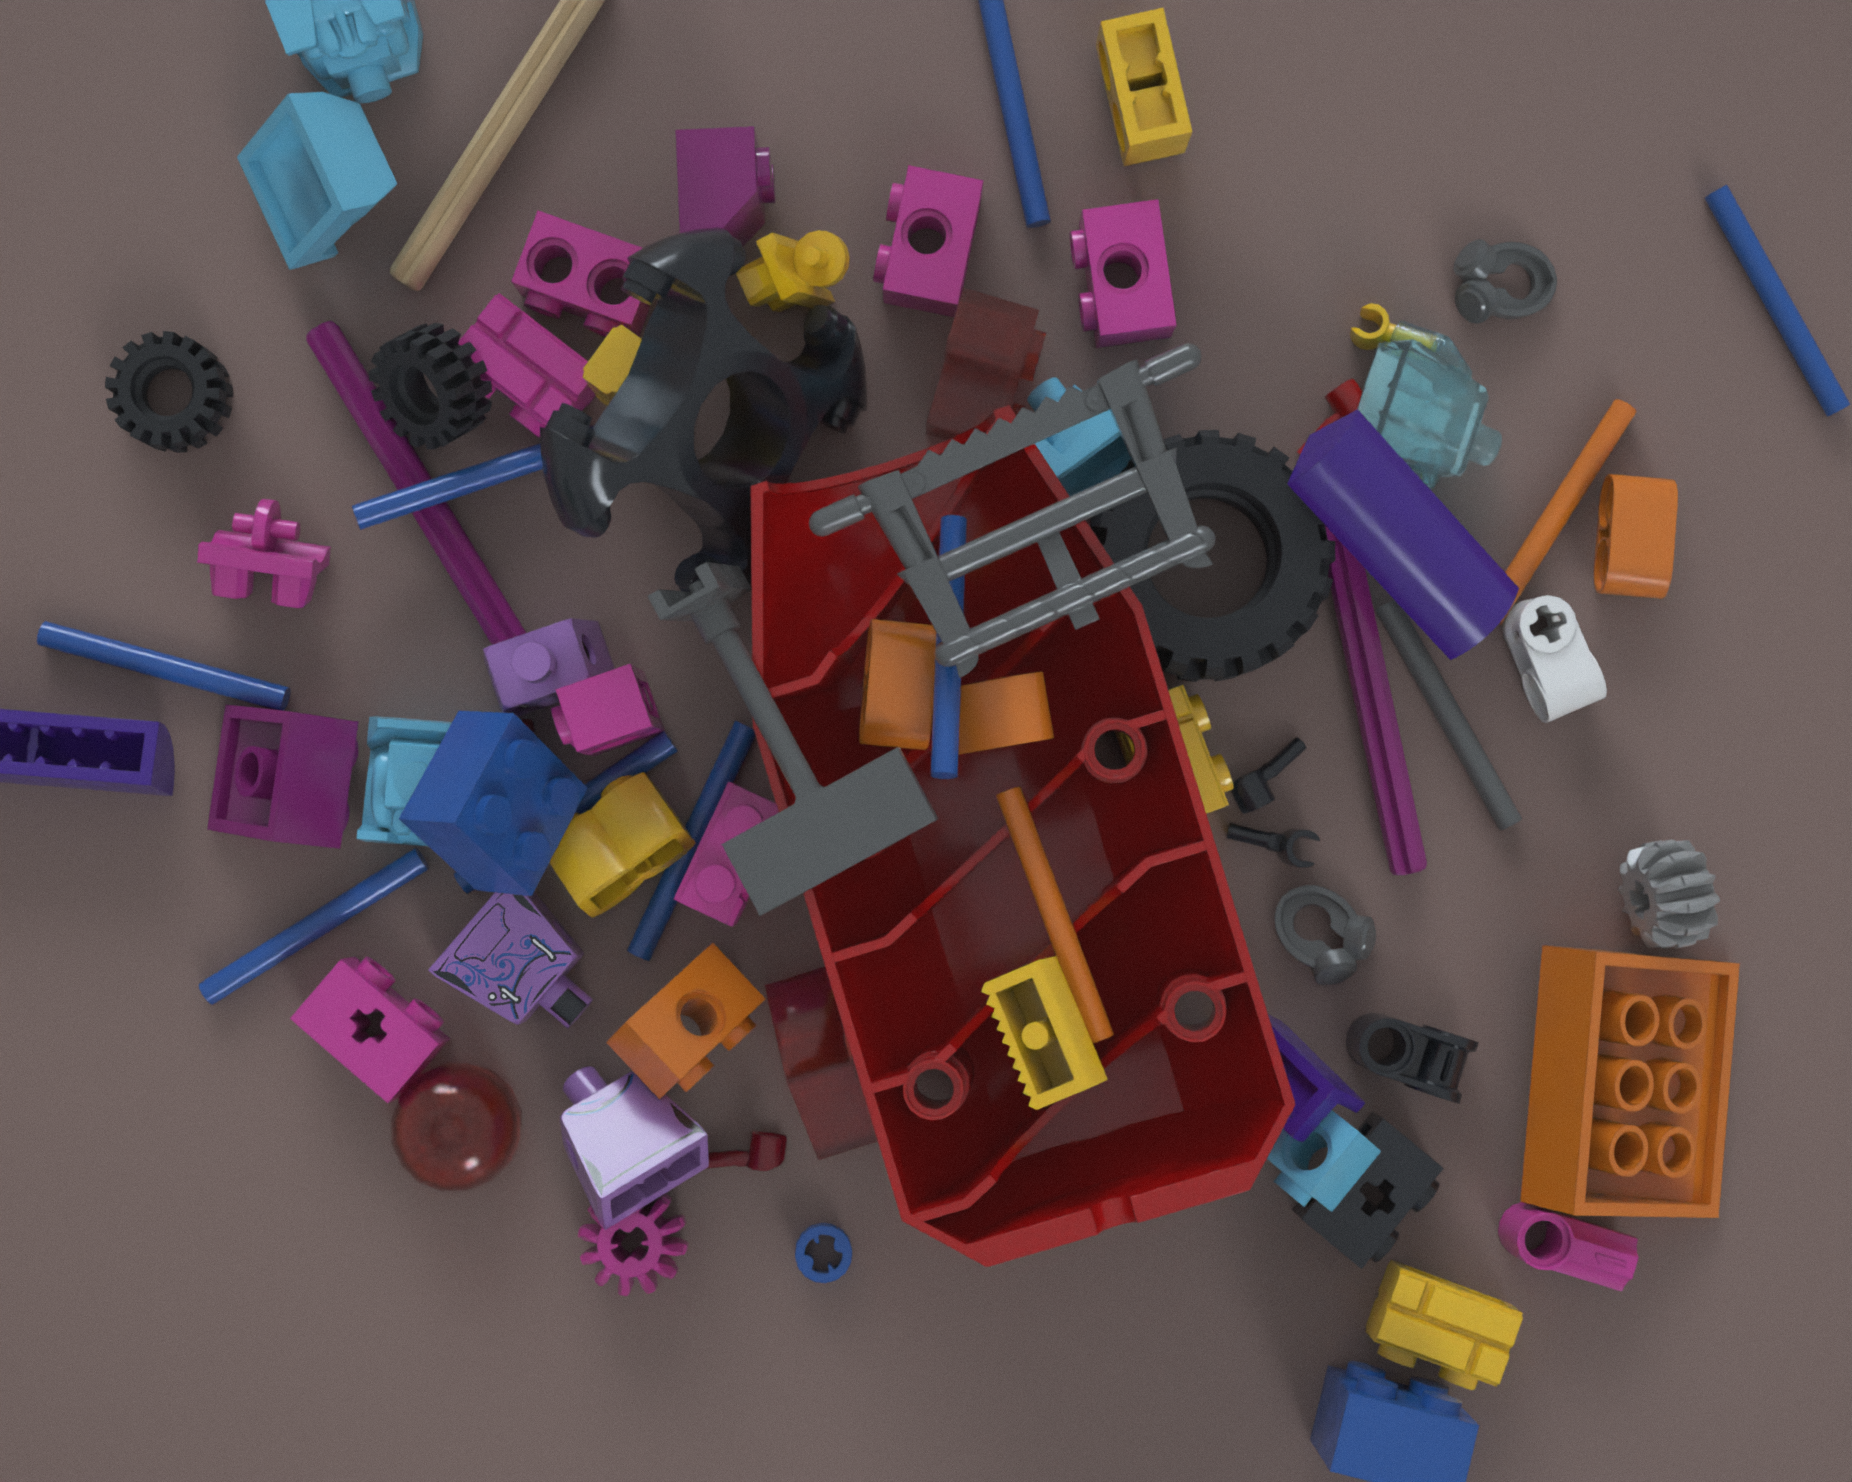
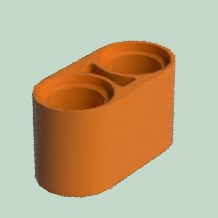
(1635, 536)
(898, 685)
(1004, 713)

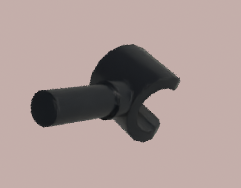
(1252, 789)
(1273, 841)

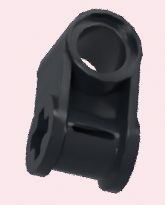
(1420, 1056)

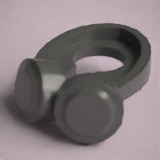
(1477, 297)
(1326, 964)

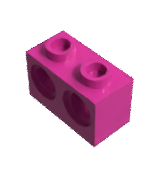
(594, 263)

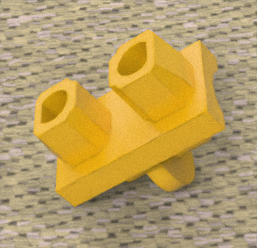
(795, 270)

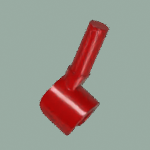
(1342, 401)

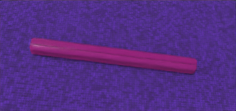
(407, 469)
(1376, 713)

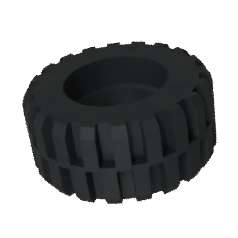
(1294, 547)

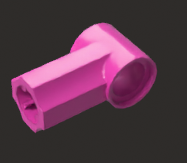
(1571, 1246)

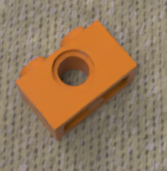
(660, 1046)

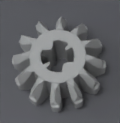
(1668, 894)

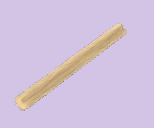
(493, 141)

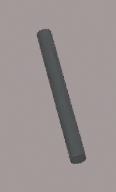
(1449, 715)

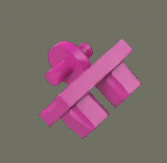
(237, 555)

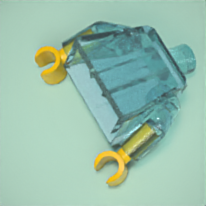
(1424, 398)

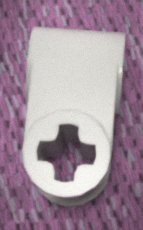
(1557, 664)

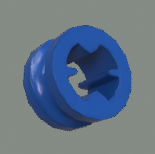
(805, 1260)

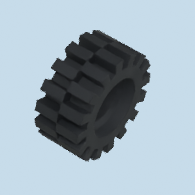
(453, 375)
(132, 385)

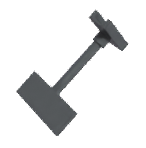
(826, 825)

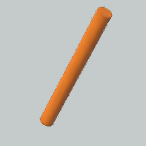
(1569, 494)
(1054, 912)

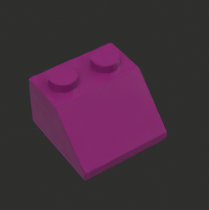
(723, 180)
(283, 776)

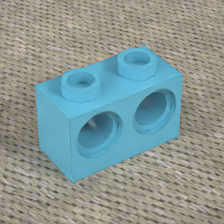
(1345, 1162)

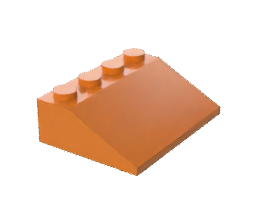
(1629, 1084)

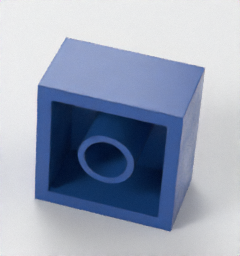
(494, 802)
(1391, 1428)

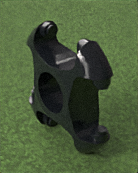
(681, 358)

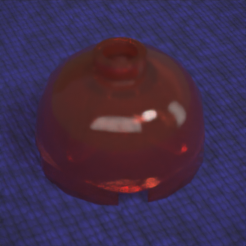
(456, 1127)

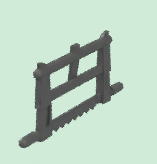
(1154, 473)

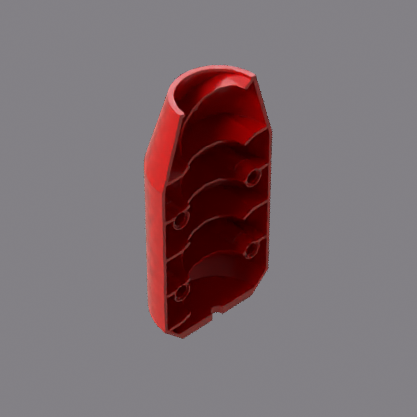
(952, 908)

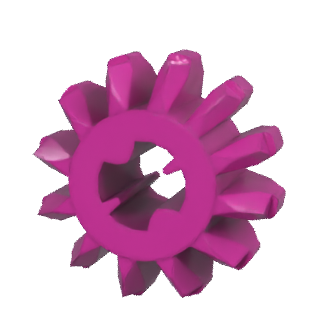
(638, 1262)

